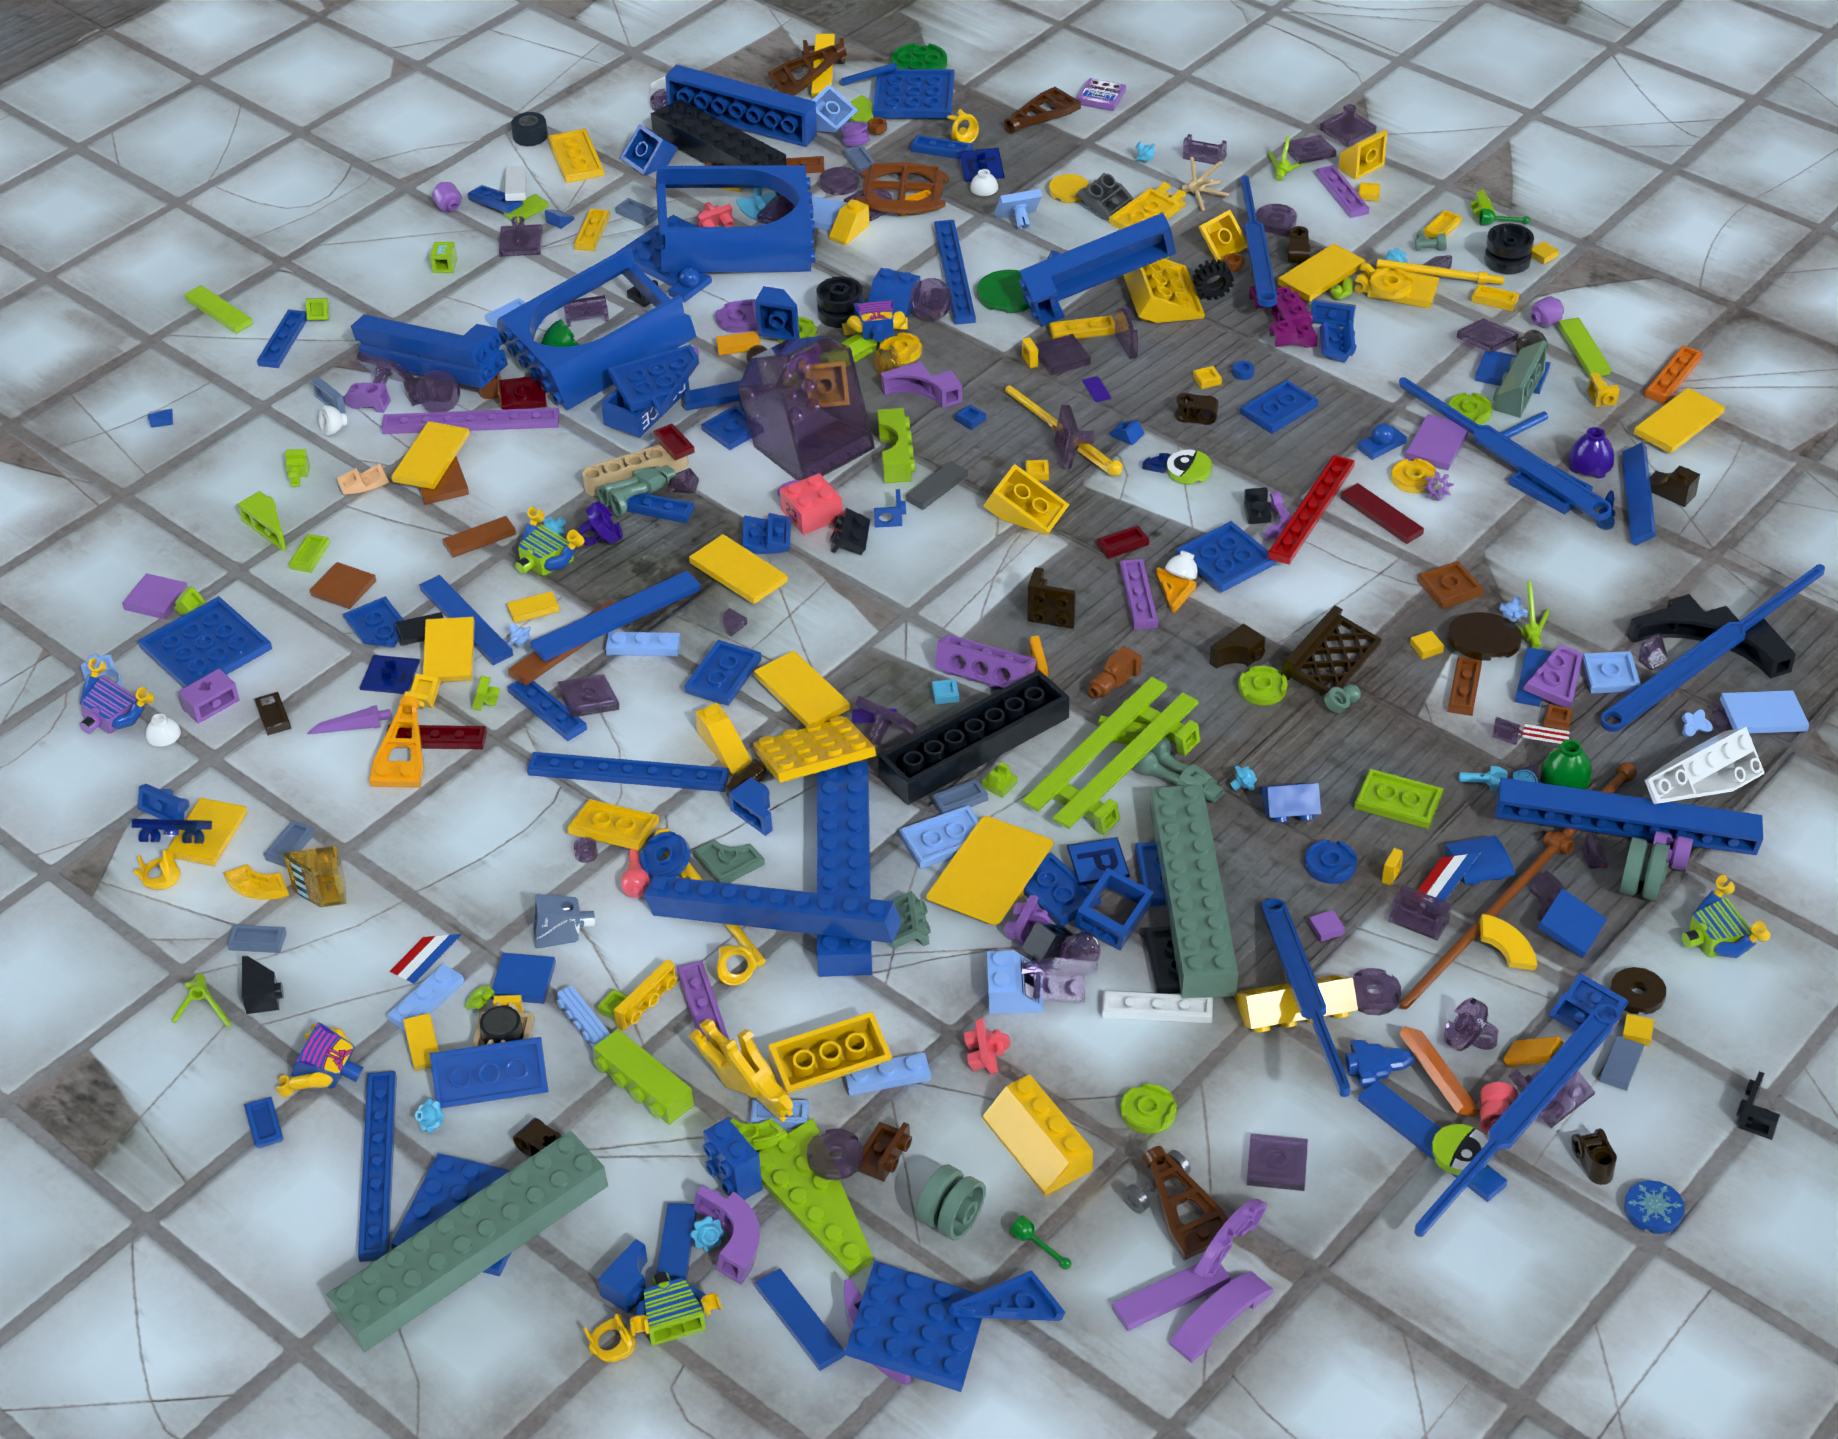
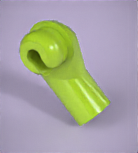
(1344, 291)

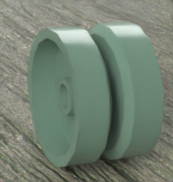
(1649, 870)
(951, 1202)

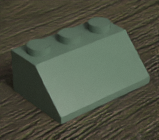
(1521, 379)

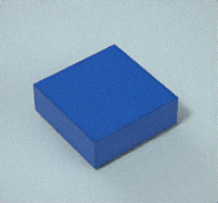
(970, 417)

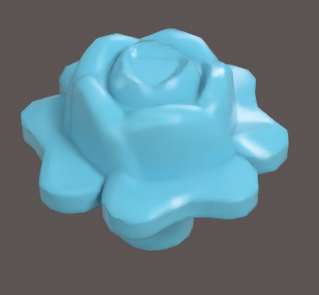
(1145, 152)
(1396, 255)
(555, 525)
(1244, 778)
(429, 1116)
(707, 1233)

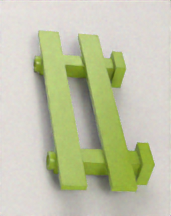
(1135, 709)

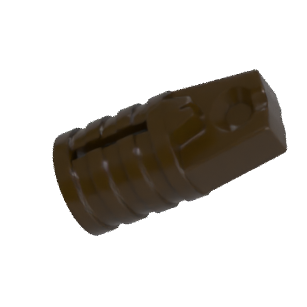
(753, 769)

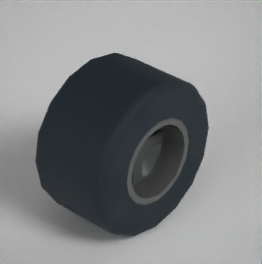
(529, 129)

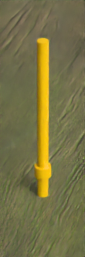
(1481, 277)

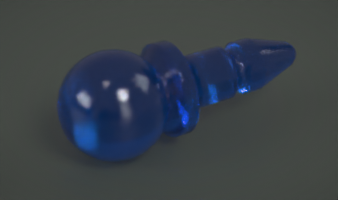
(1610, 522)

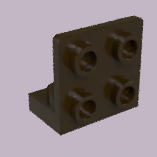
(1048, 603)

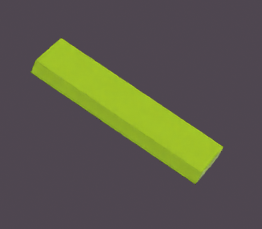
(218, 309)
(1584, 346)

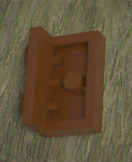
(884, 1150)

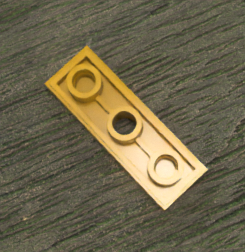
(645, 995)

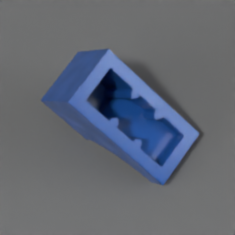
(751, 804)
(623, 1281)

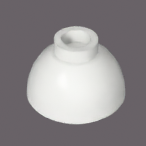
(984, 183)
(331, 420)
(1183, 566)
(162, 731)

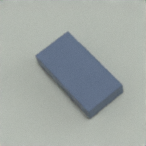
(858, 158)
(636, 212)
(327, 394)
(965, 794)
(290, 840)
(256, 938)
(1621, 1063)

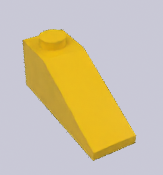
(722, 738)

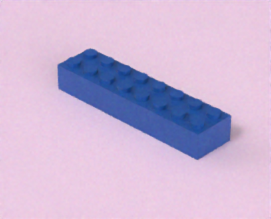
(745, 105)

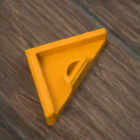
(1175, 588)

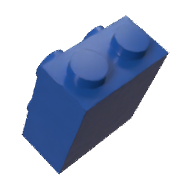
(732, 1160)

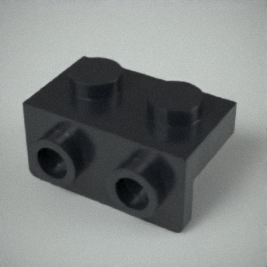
(850, 531)

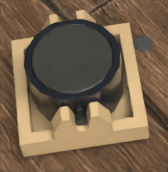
(503, 1025)

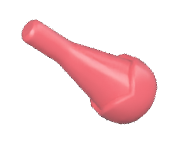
(635, 879)

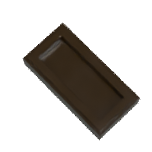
(272, 713)

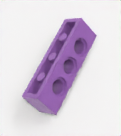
(952, 648)

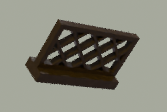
(1326, 631)

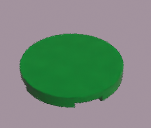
(919, 57)
(1002, 291)

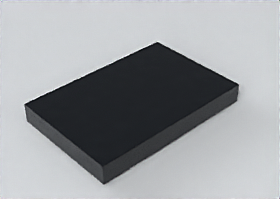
(1162, 960)

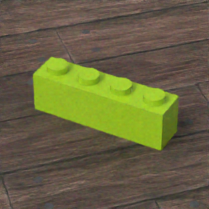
(643, 1077)

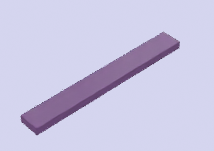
(474, 420)

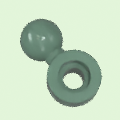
(1340, 699)

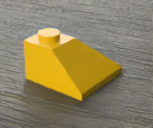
(1364, 156)
(1223, 235)

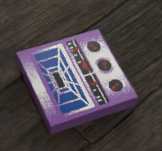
(1101, 94)

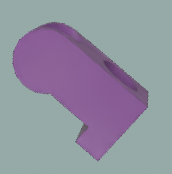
(368, 395)

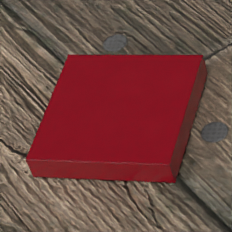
(522, 393)

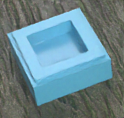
(945, 691)

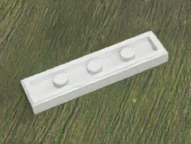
(515, 183)
(1156, 1007)

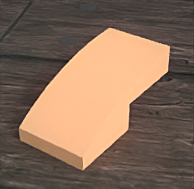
(354, 482)

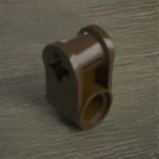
(1299, 245)
(1198, 409)
(534, 1137)
(1595, 1156)

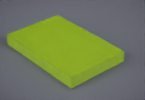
(1399, 798)

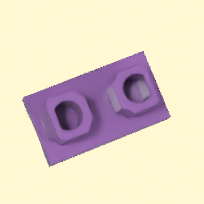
(1026, 916)

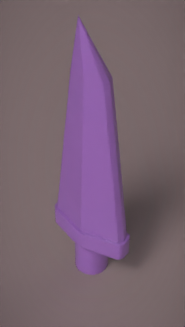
(361, 719)

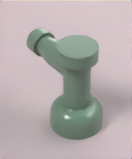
(1422, 242)

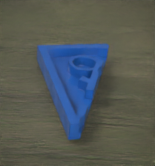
(1016, 1298)

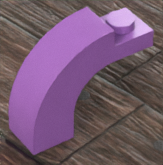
(741, 1226)

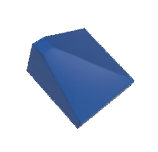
(160, 418)

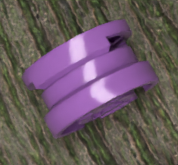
(855, 133)

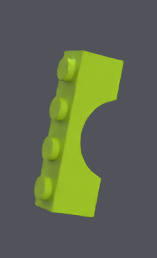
(895, 429)

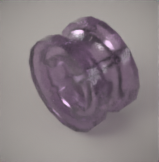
(585, 856)

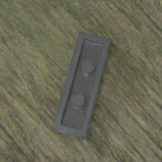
(936, 485)

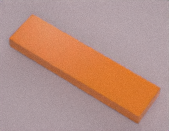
(1673, 374)
(1439, 1072)

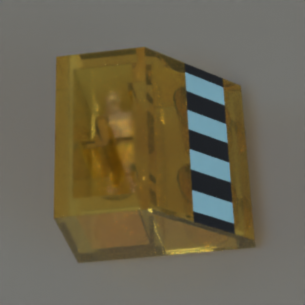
(317, 875)

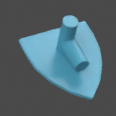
(753, 205)

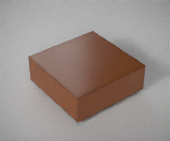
(1558, 717)

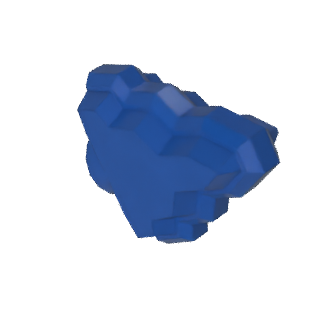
(1374, 1061)

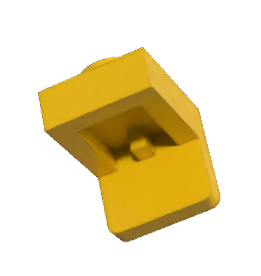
(425, 690)

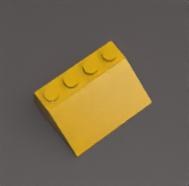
(1164, 292)

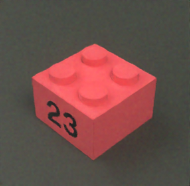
(810, 503)

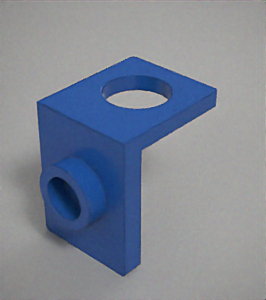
(896, 513)

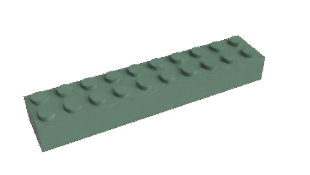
(1193, 892)
(467, 1241)

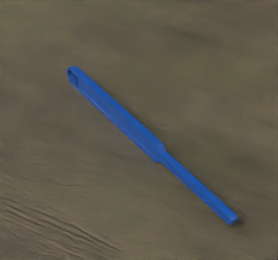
(1258, 251)
(1517, 456)
(1699, 657)
(1303, 983)
(1528, 1105)

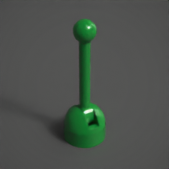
(1488, 217)
(1024, 1230)

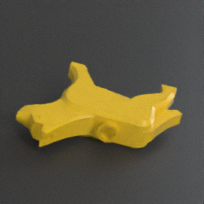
(743, 1069)

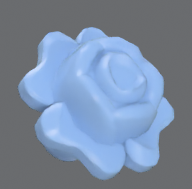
(1514, 609)
(519, 635)

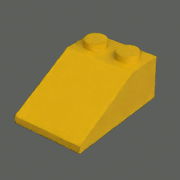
(1025, 502)

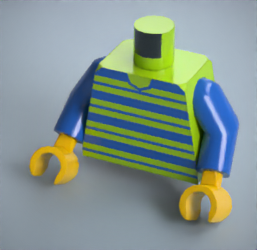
(544, 549)
(1720, 927)
(672, 1309)

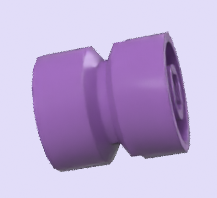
(1678, 851)

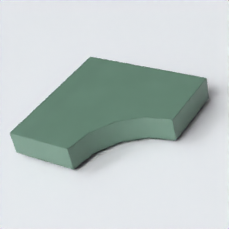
(728, 863)

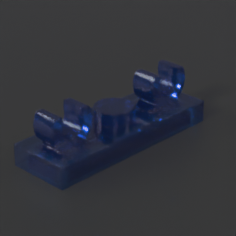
(171, 827)

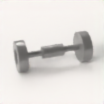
(1137, 1198)

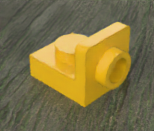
(1601, 393)

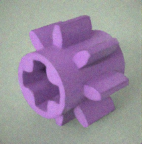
(1434, 481)

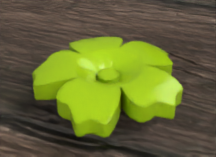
(479, 997)

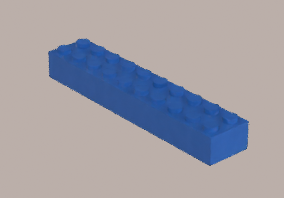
(843, 860)

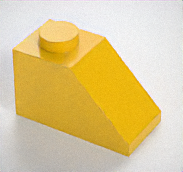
(850, 222)

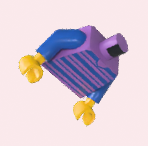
(108, 704)

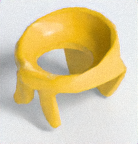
(964, 134)
(168, 866)
(735, 979)
(622, 1350)

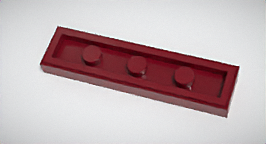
(1382, 513)
(448, 736)

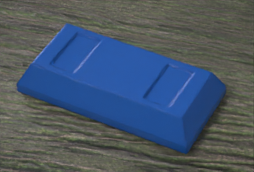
(263, 1122)

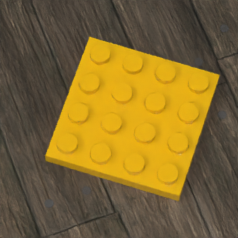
(813, 749)

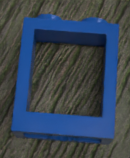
(1104, 927)

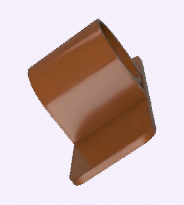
(492, 389)

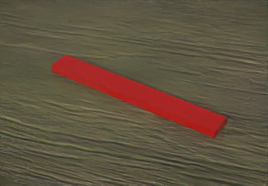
(1311, 509)

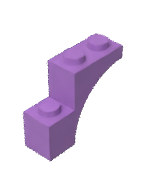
(915, 378)

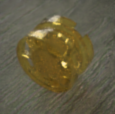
(886, 359)

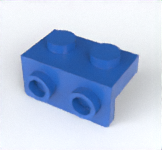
(1337, 342)

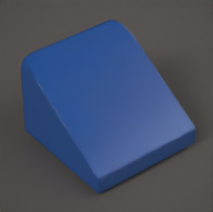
(558, 218)
(1128, 432)

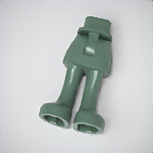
(643, 481)
(1157, 761)

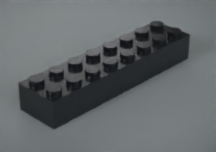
(711, 138)
(973, 736)

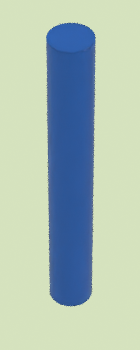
(869, 74)
(1525, 424)

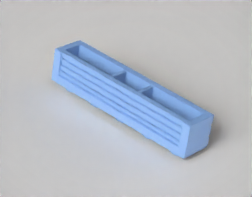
(582, 1016)

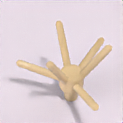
(1198, 185)

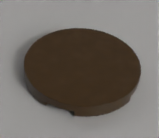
(1484, 636)

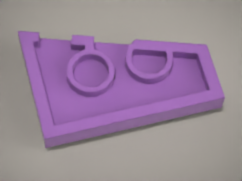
(1557, 677)

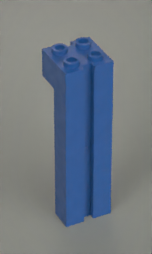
(1094, 264)
(469, 357)

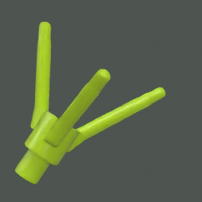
(1283, 166)
(1533, 630)
(198, 991)

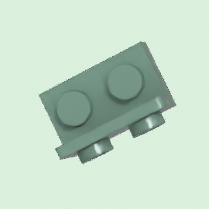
(913, 920)

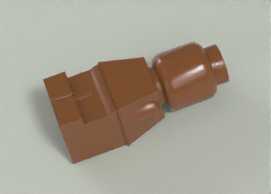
(1116, 672)

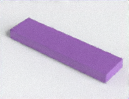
(1342, 191)
(1138, 594)
(700, 995)
(1167, 1296)

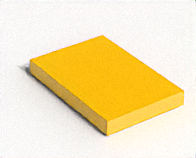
(449, 648)
(225, 822)
(613, 824)

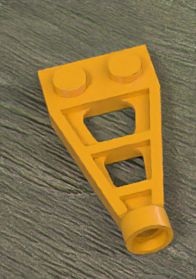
(400, 773)

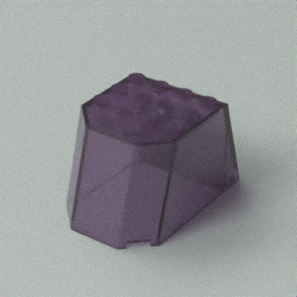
(806, 406)

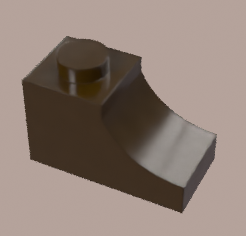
(1675, 486)
(1239, 647)

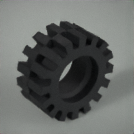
(1218, 287)

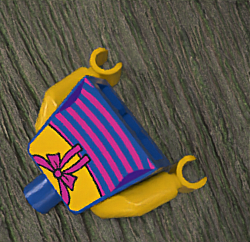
(875, 320)
(321, 1061)

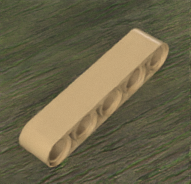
(623, 467)

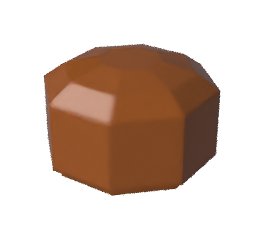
(877, 125)
(1234, 261)

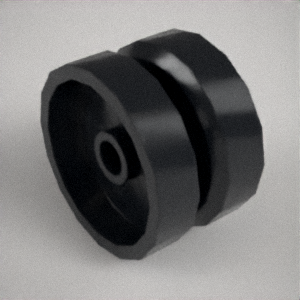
(1509, 248)
(837, 300)

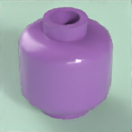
(447, 196)
(1547, 311)

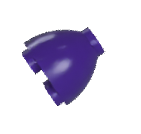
(1592, 454)

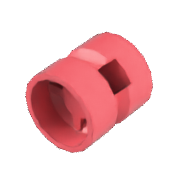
(1494, 1101)

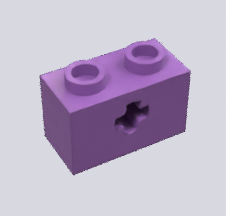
(208, 696)

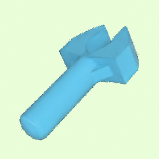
(1491, 778)

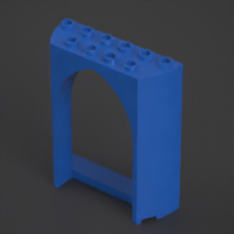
(763, 248)
(582, 370)

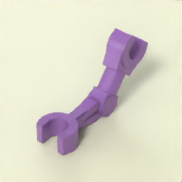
(1284, 516)

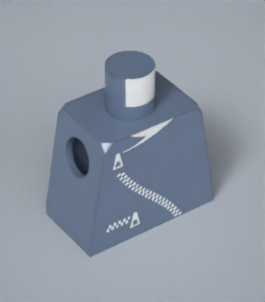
(558, 920)

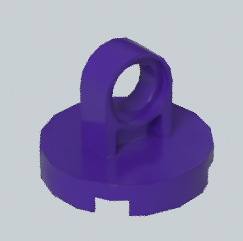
(601, 524)

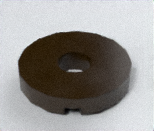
(1641, 979)

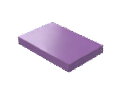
(1437, 442)

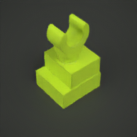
(296, 465)

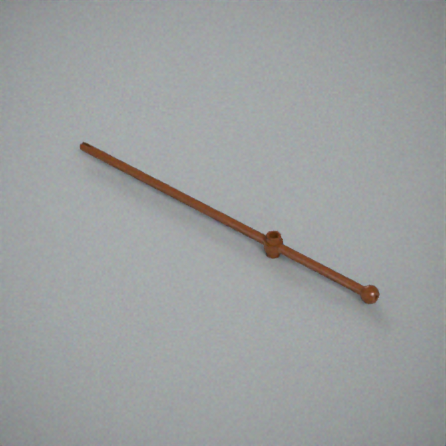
(1557, 843)

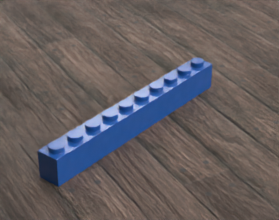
(1627, 815)
(773, 908)

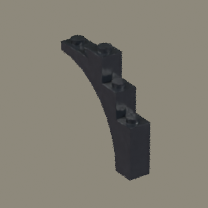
(1689, 621)

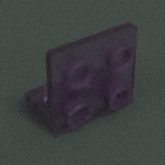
(1565, 1102)

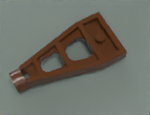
(786, 82)
(1054, 97)
(1191, 1237)

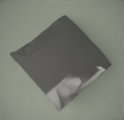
(1105, 195)

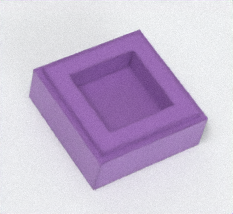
(1326, 926)

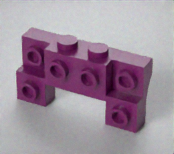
(1291, 319)

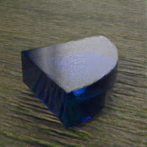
(1157, 463)

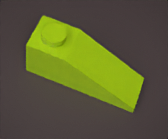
(260, 514)

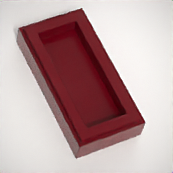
(673, 441)
(1123, 542)

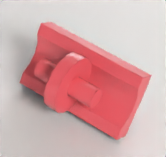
(715, 216)
(987, 1044)

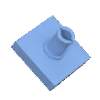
(1018, 205)

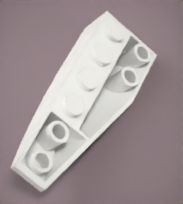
(1707, 769)

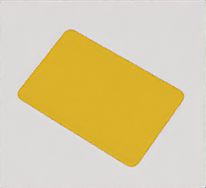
(990, 870)

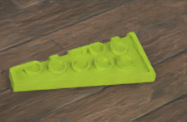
(814, 1202)

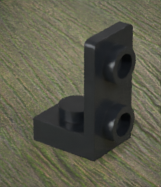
(1754, 1118)

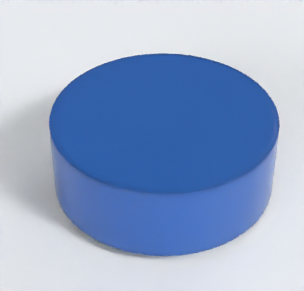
(1243, 370)

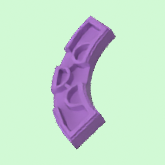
(1241, 1222)

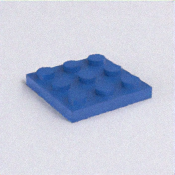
(1227, 556)

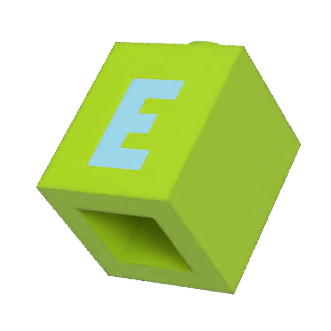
(443, 257)

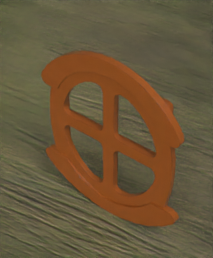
(901, 205)

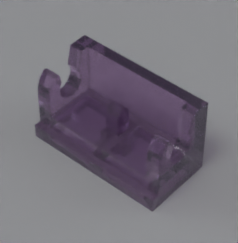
(1204, 151)
(586, 308)
(1420, 912)

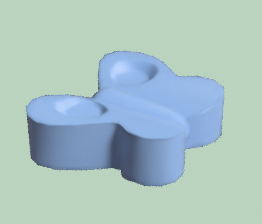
(1695, 722)

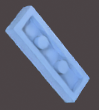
(643, 643)
(427, 995)
(891, 1074)

